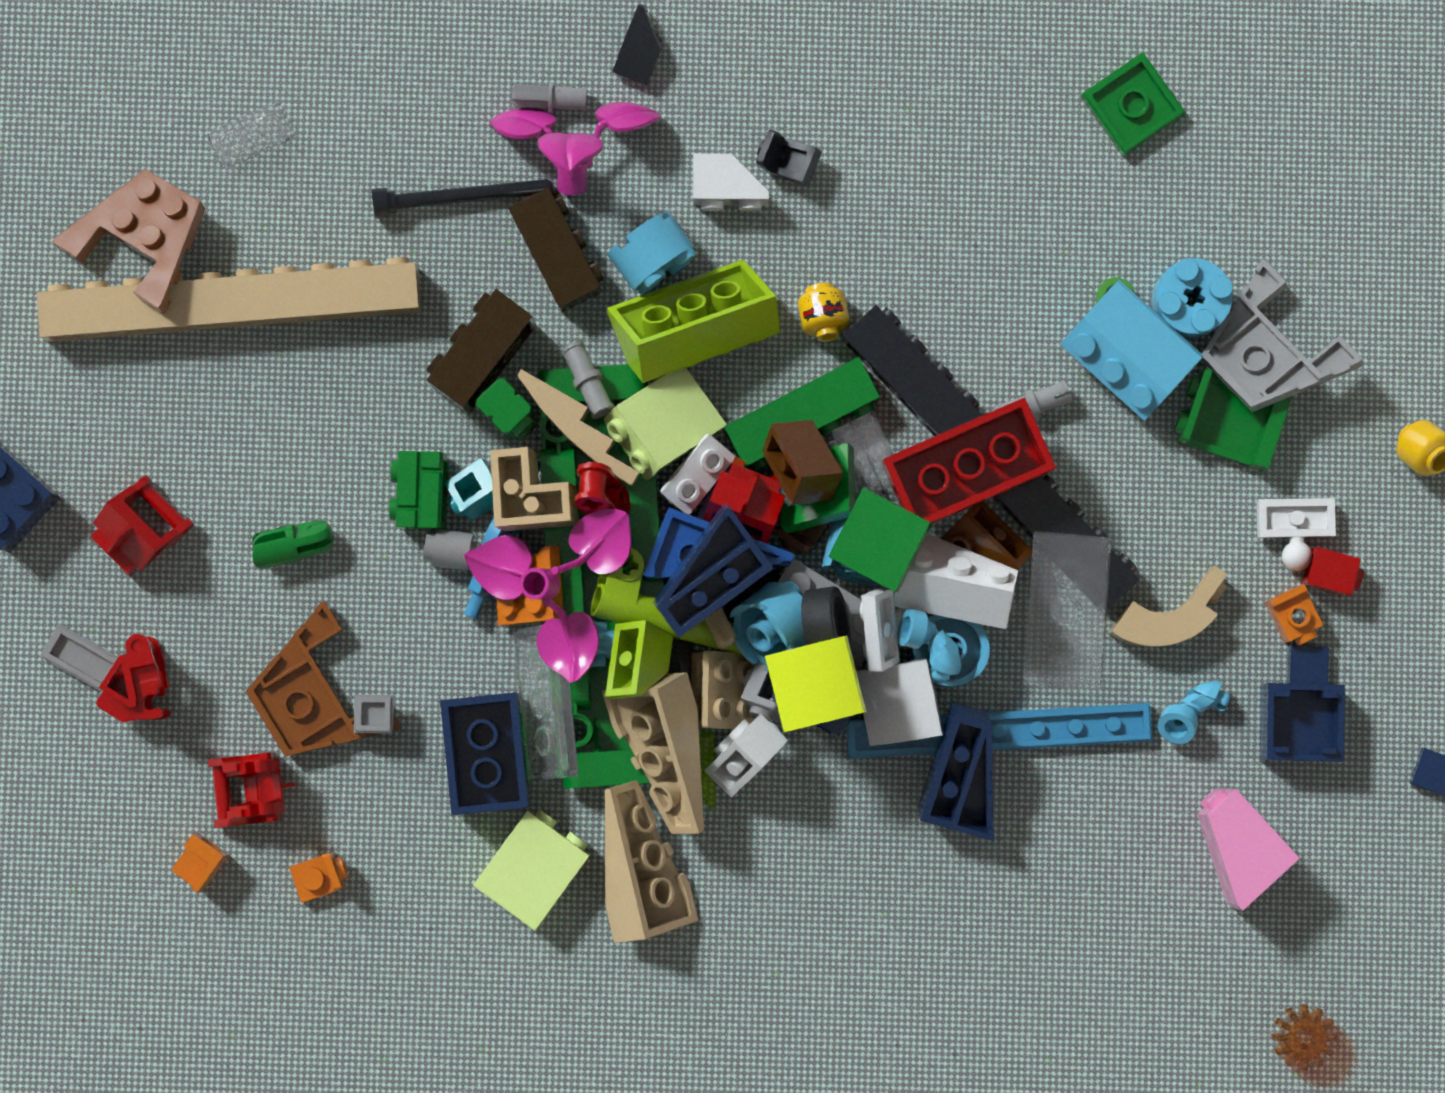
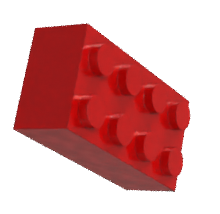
(969, 463)

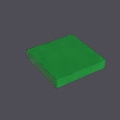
(1133, 104)
(817, 513)
(880, 540)

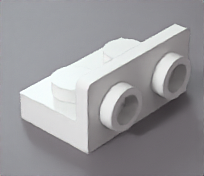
(697, 474)

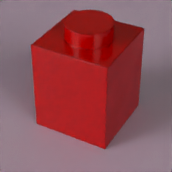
(1333, 572)

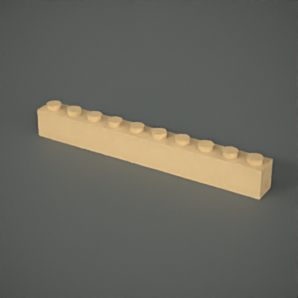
(232, 301)

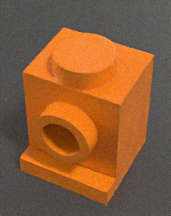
(1281, 613)

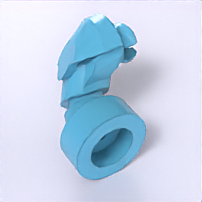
(944, 654)
(1180, 720)

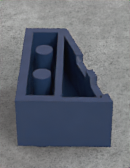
(712, 573)
(960, 775)

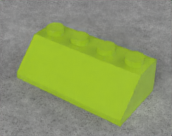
(694, 320)

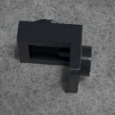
(787, 158)

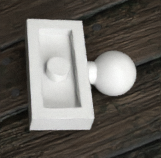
(1296, 521)
(880, 628)

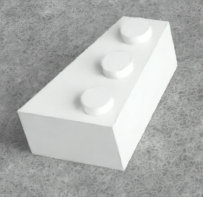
(958, 585)

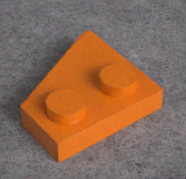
(526, 610)

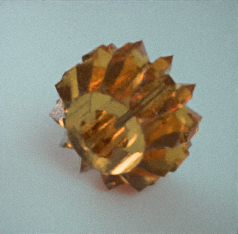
(1291, 1042)

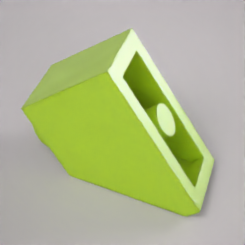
(637, 658)

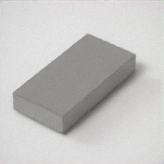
(78, 656)

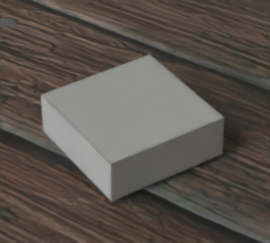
(373, 713)

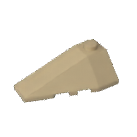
(665, 743)
(641, 881)

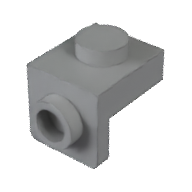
(758, 693)

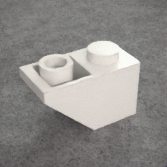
(725, 181)

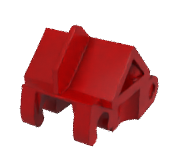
(750, 496)
(128, 536)
(135, 682)
(261, 788)

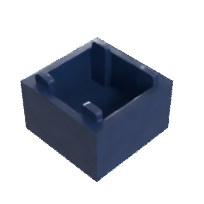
(1302, 722)

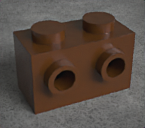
(802, 462)
(989, 536)

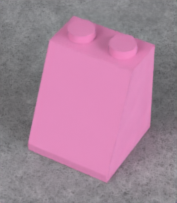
(1242, 847)

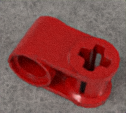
(600, 489)

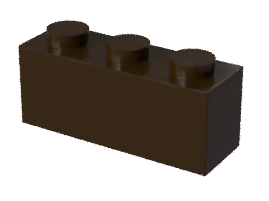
(556, 248)

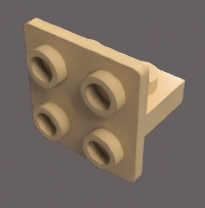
(718, 688)

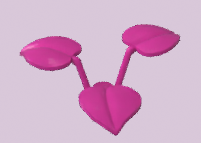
(572, 152)
(505, 572)

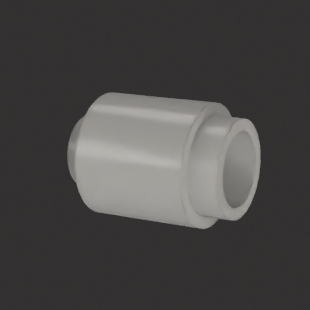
(448, 548)

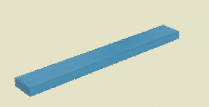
(1028, 730)

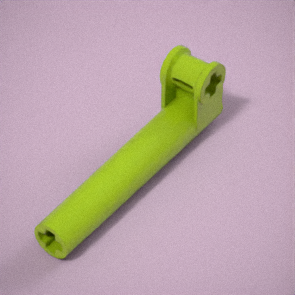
(619, 601)

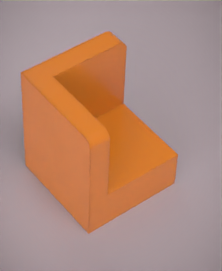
(199, 862)

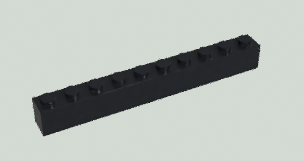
(940, 407)

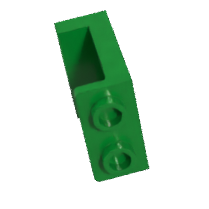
(1225, 427)

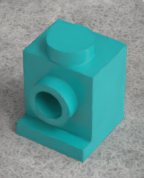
(471, 490)

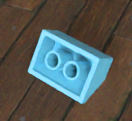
(1131, 350)

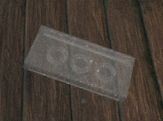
(1067, 610)
(545, 712)

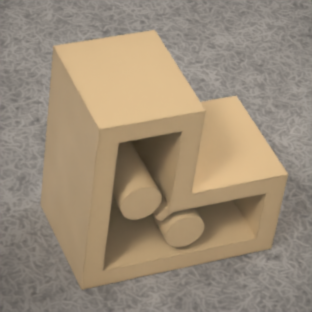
(521, 500)

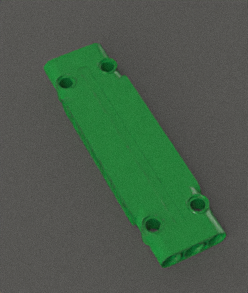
(601, 754)

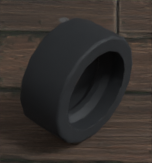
(824, 615)

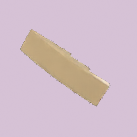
(568, 418)

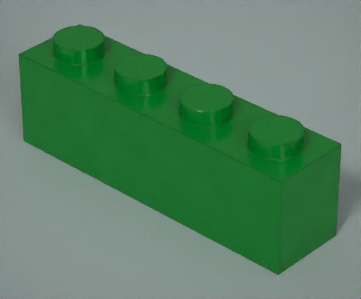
(823, 400)

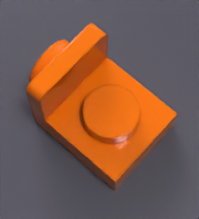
(319, 876)

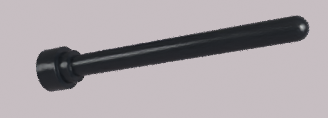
(388, 202)

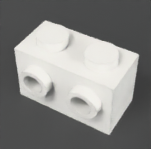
(745, 753)

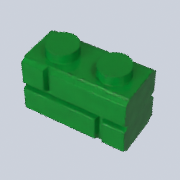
(507, 410)
(420, 490)

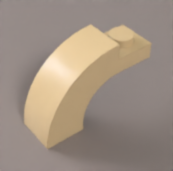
(1160, 629)

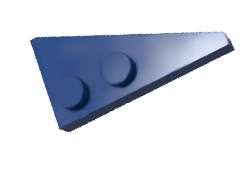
(679, 535)

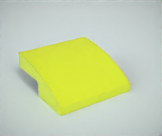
(815, 683)

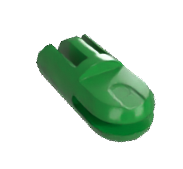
(291, 543)

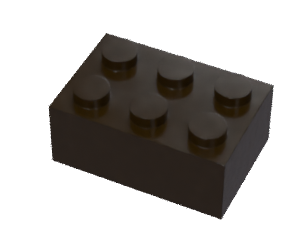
(480, 350)

